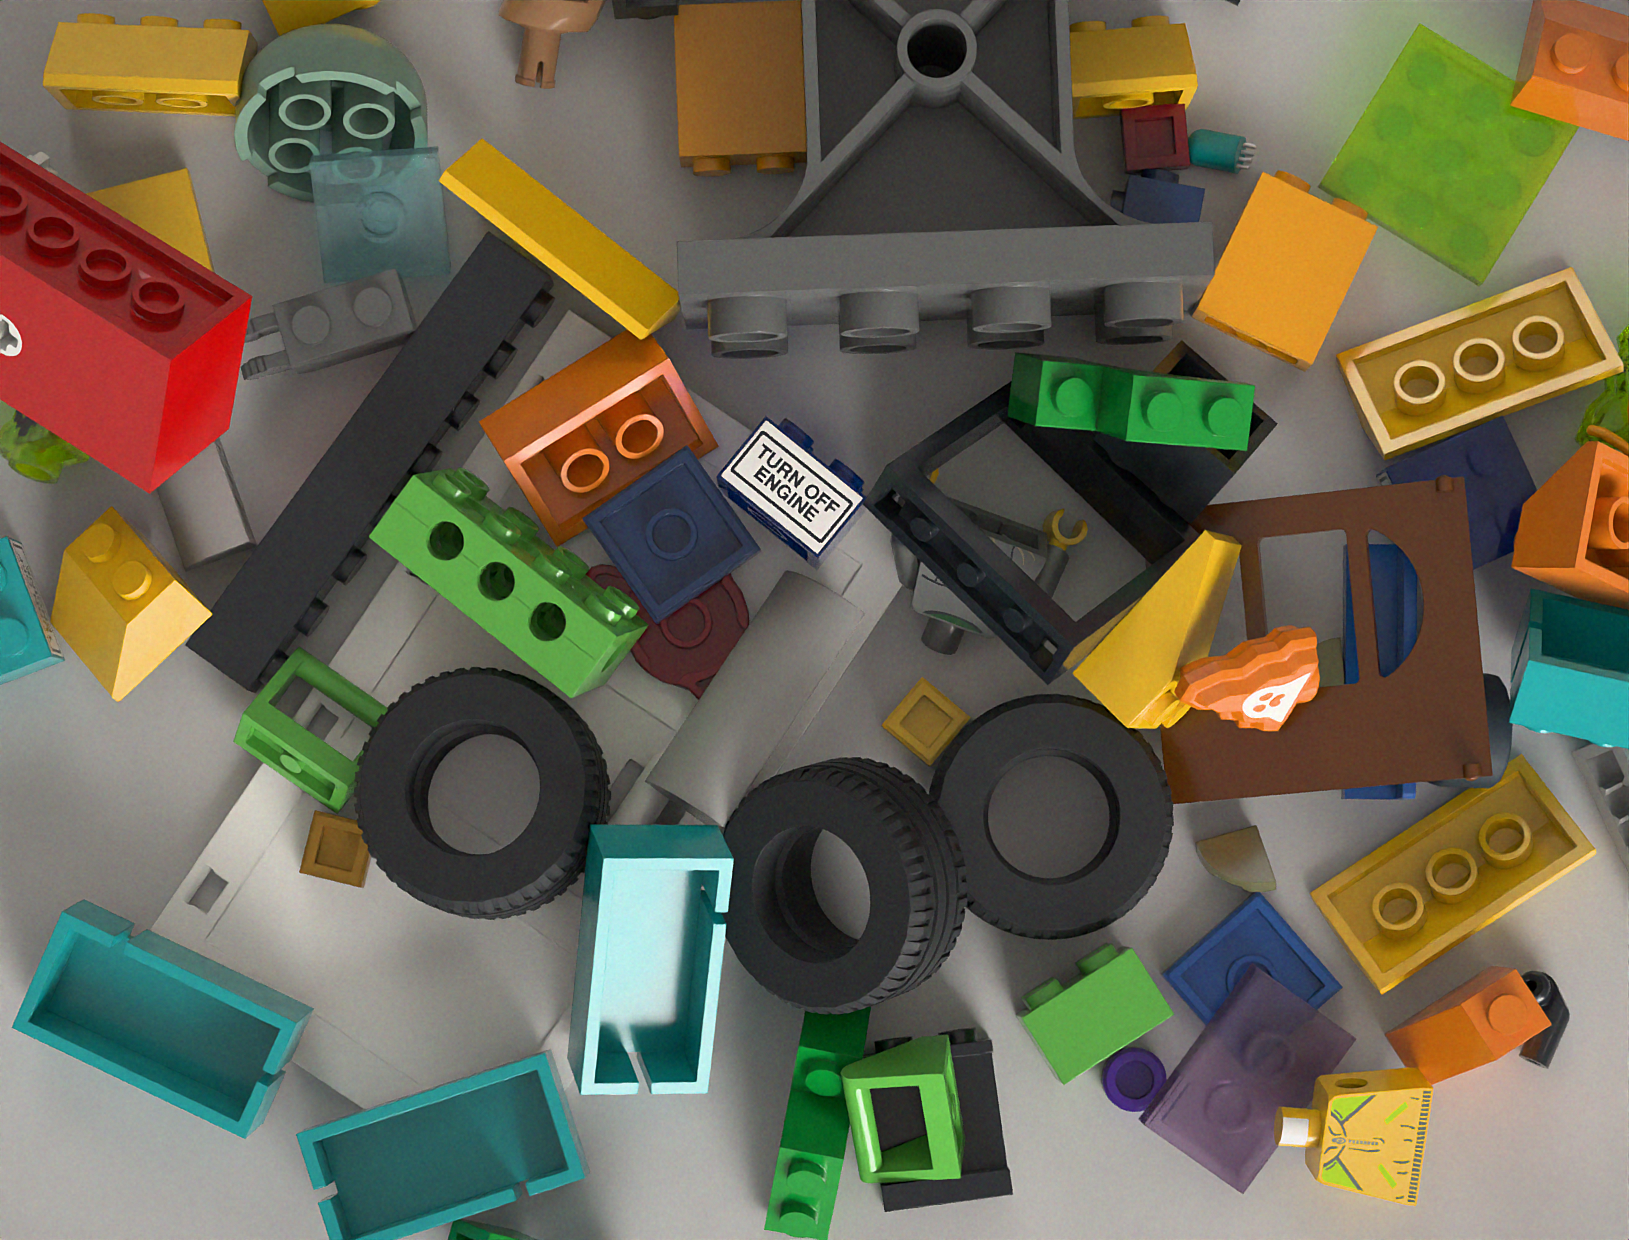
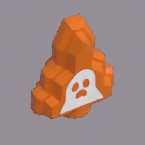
(1255, 680)

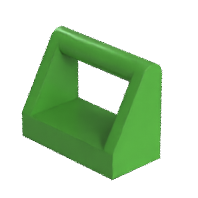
(291, 747)
(919, 1063)

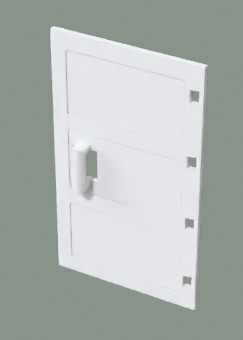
(398, 984)

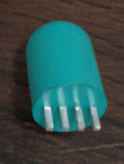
(1219, 151)

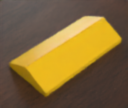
(562, 239)
(1478, 363)
(1451, 875)

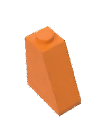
(1469, 1025)

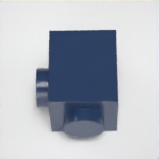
(1158, 198)

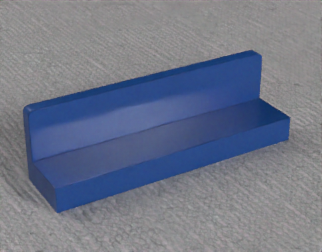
(1396, 624)

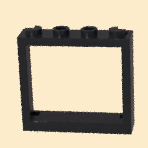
(989, 578)

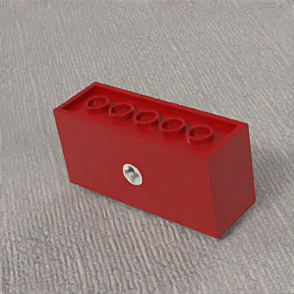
(111, 328)

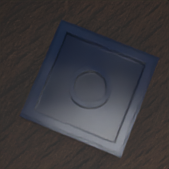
(672, 534)

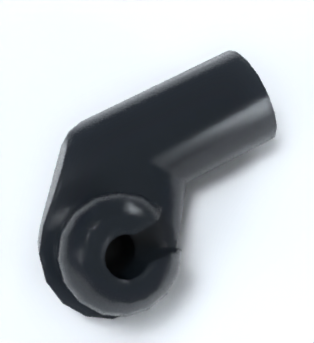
(1542, 1047)

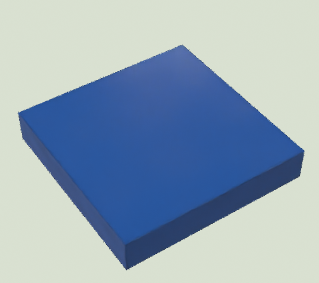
(1248, 936)

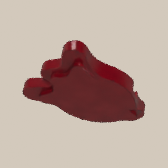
(693, 640)

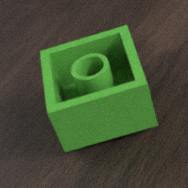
(1092, 1012)

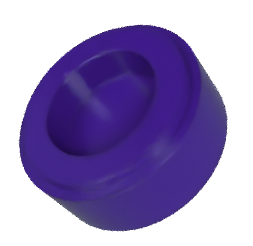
(1132, 1078)

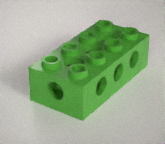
(471, 550)

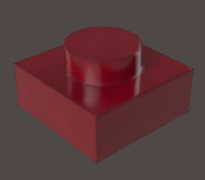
(1154, 138)

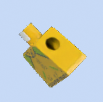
(1363, 1131)

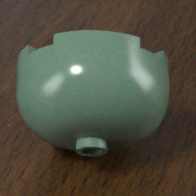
(331, 82)

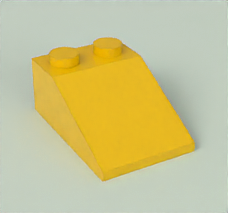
(1169, 627)

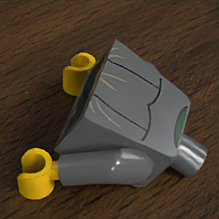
(1021, 543)

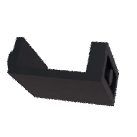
(901, 1120)

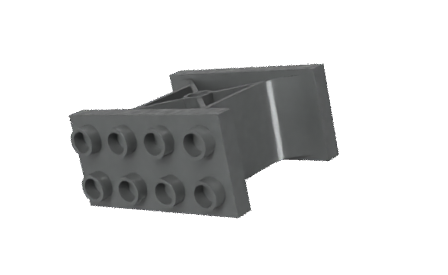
(941, 197)

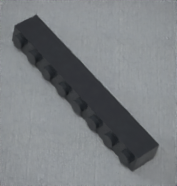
(372, 461)

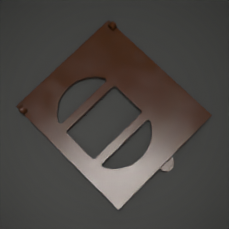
(1382, 731)

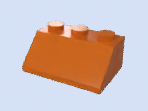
(1576, 66)
(595, 430)
(1578, 528)

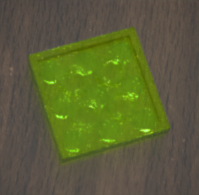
(1447, 156)

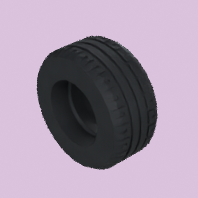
(414, 741)
(1136, 801)
(910, 869)

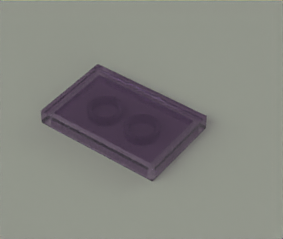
(1245, 1064)

